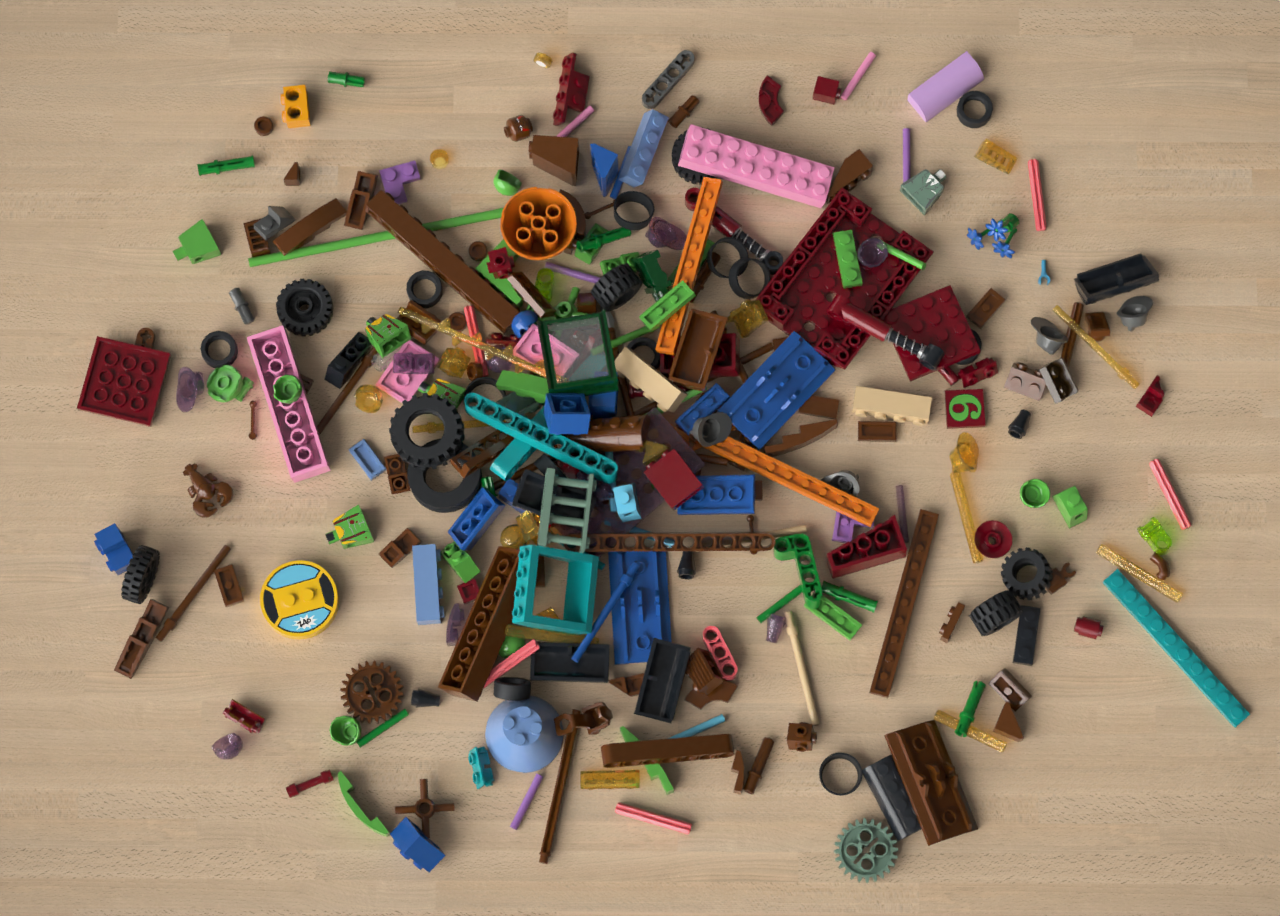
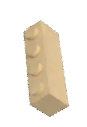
(649, 379)
(891, 405)

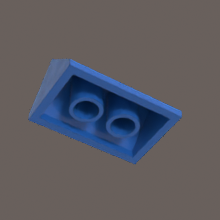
(605, 167)
(475, 519)

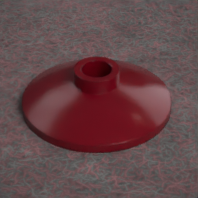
(996, 531)

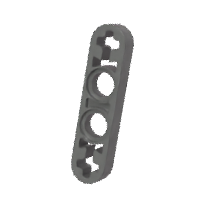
(669, 80)

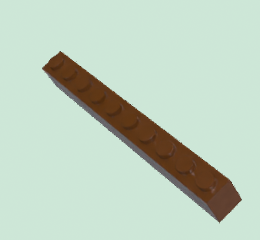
(442, 261)

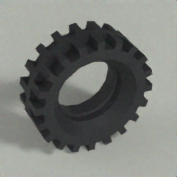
(435, 454)

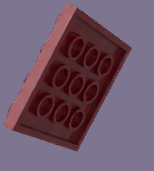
(934, 321)
(124, 381)

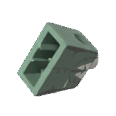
(924, 189)

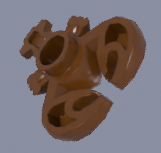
(205, 490)

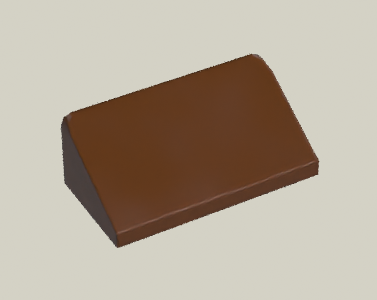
(1010, 689)

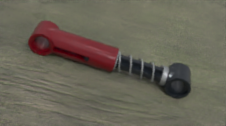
(731, 228)
(844, 310)

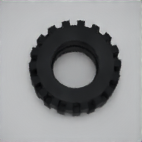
(616, 287)
(1020, 560)
(996, 613)

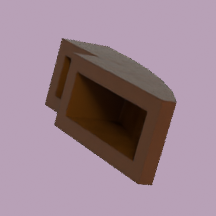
(360, 196)

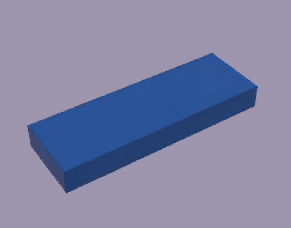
(702, 407)

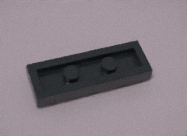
(1026, 636)

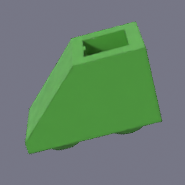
(460, 562)

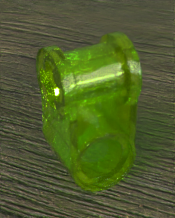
(545, 288)
(1153, 533)

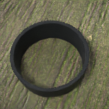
(638, 197)
(740, 248)
(733, 277)
(480, 381)
(841, 756)

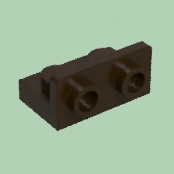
(1058, 380)

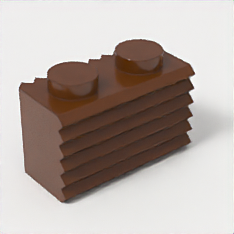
(703, 671)

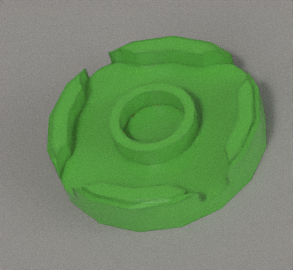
(224, 383)

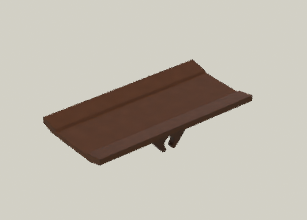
(931, 782)

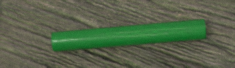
(779, 604)
(382, 728)

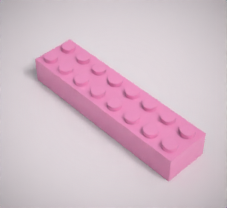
(756, 166)
(292, 421)

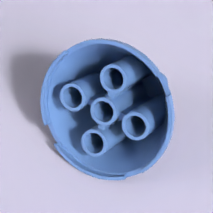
(523, 734)

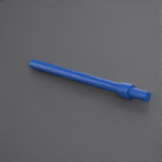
(625, 581)

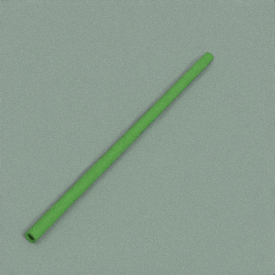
(372, 238)

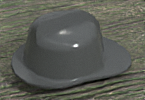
(1135, 311)
(1048, 335)
(712, 429)
(845, 481)

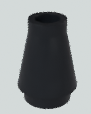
(1019, 425)
(687, 566)
(422, 698)

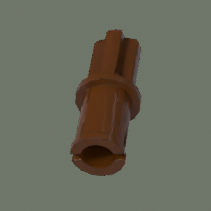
(683, 111)

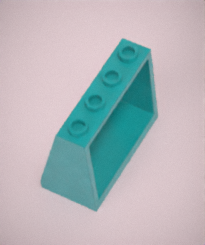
(578, 596)

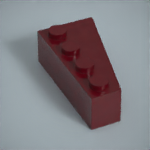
(868, 550)

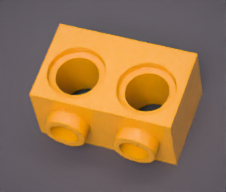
(300, 106)

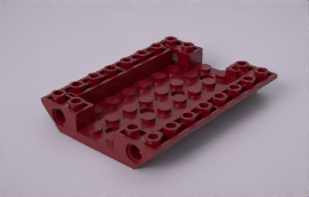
(812, 272)

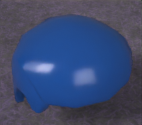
(523, 321)

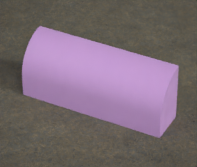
(946, 86)

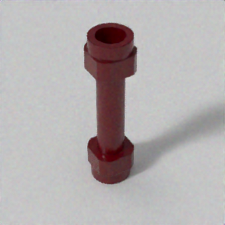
(293, 790)

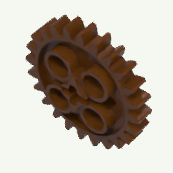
(356, 699)

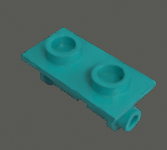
(481, 776)

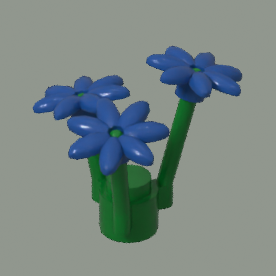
(997, 229)

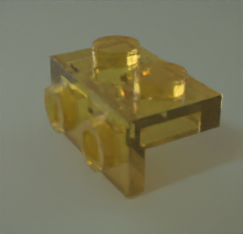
(748, 317)

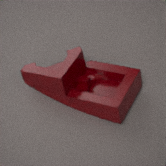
(1152, 398)

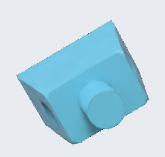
(627, 502)

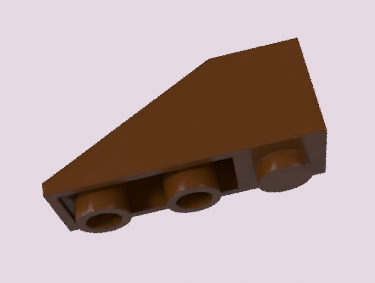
(853, 169)

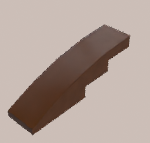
(310, 226)
(807, 434)
(141, 639)

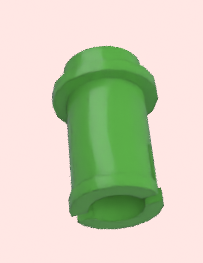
(247, 384)

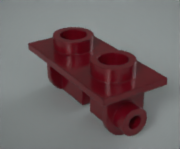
(985, 369)
(249, 720)

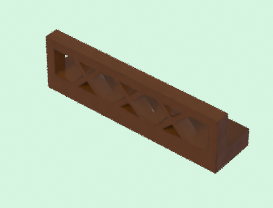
(483, 458)

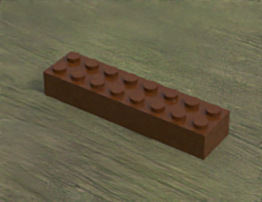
(483, 629)

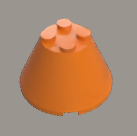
(538, 223)

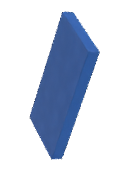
(722, 496)

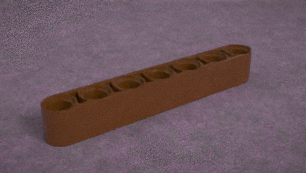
(667, 750)

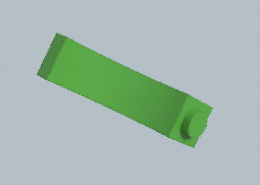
(501, 285)

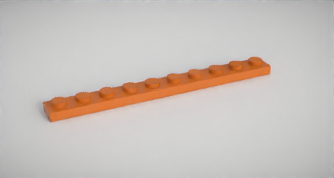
(691, 260)
(796, 480)

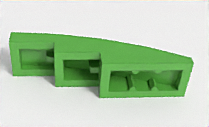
(523, 385)
(653, 770)

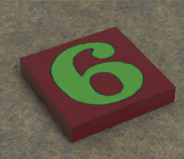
(964, 408)

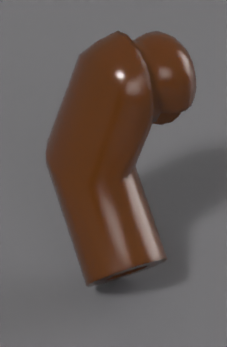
(1163, 566)

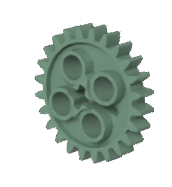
(879, 862)

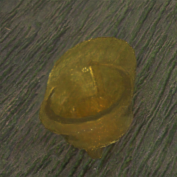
(965, 454)

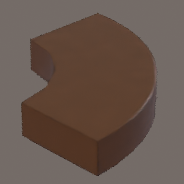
(721, 693)

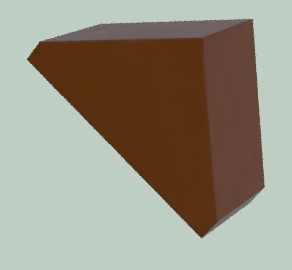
(586, 303)
(1008, 725)

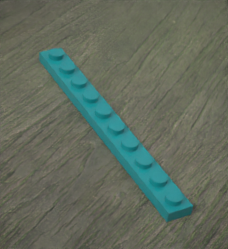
(1176, 648)

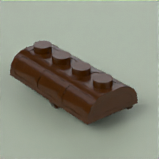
(697, 349)
(615, 433)

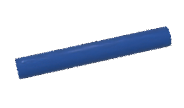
(617, 185)

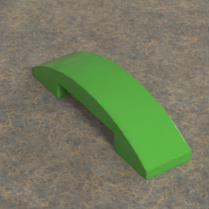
(375, 825)

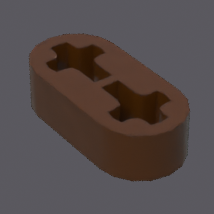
(149, 342)

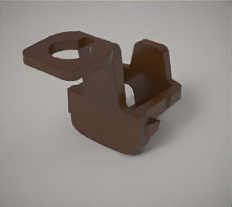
(588, 719)

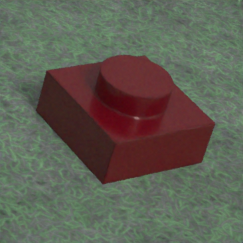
(468, 591)

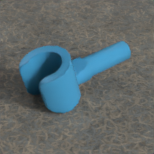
(1044, 273)

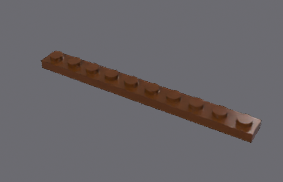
(904, 603)

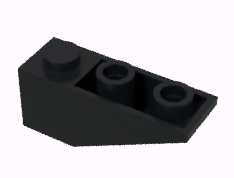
(347, 361)

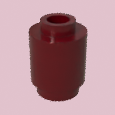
(1088, 627)

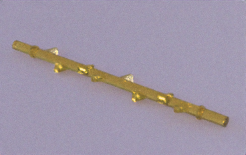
(476, 341)

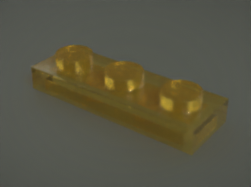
(610, 779)

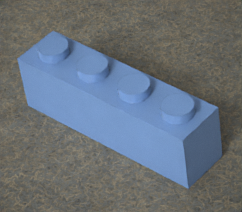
(643, 148)
(427, 584)

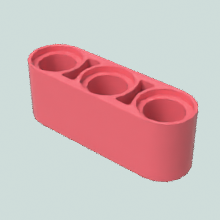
(719, 643)

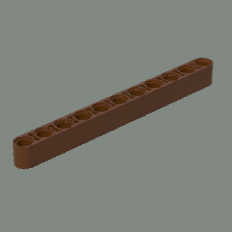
(678, 541)

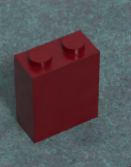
(673, 479)

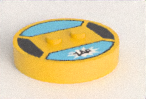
(299, 599)

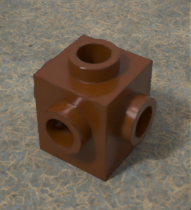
(801, 736)

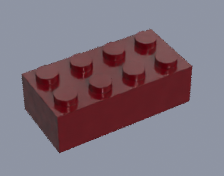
(725, 363)

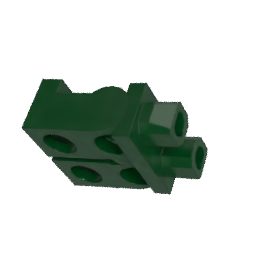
(651, 274)

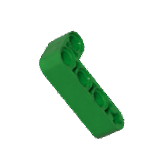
(804, 571)

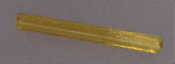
(966, 515)
(1139, 573)
(545, 635)

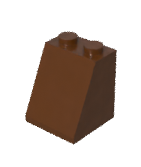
(556, 156)

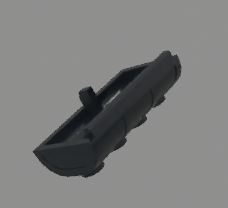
(1115, 278)
(530, 495)
(555, 664)
(662, 680)
(892, 797)

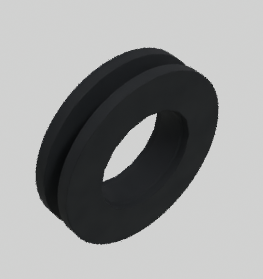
(447, 501)

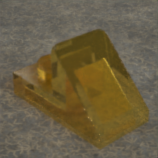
(653, 451)
(529, 526)

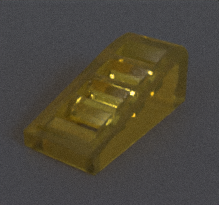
(980, 155)

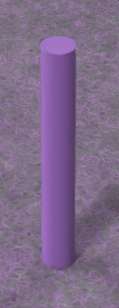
(906, 155)
(571, 272)
(526, 801)

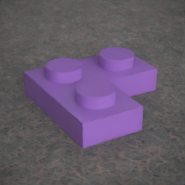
(396, 176)
(844, 528)

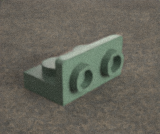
(519, 404)

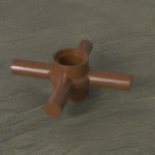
(424, 800)

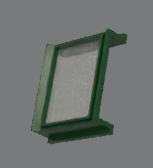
(578, 354)

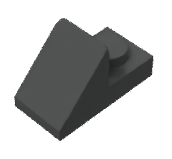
(275, 221)

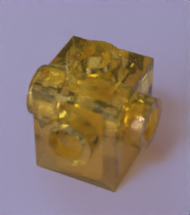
(454, 362)

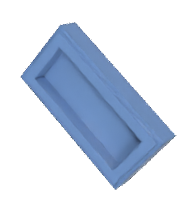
(367, 459)

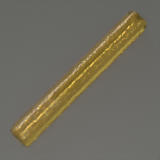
(973, 732)

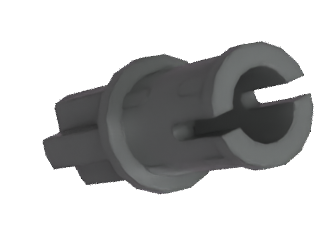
(241, 306)

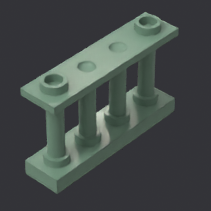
(549, 499)

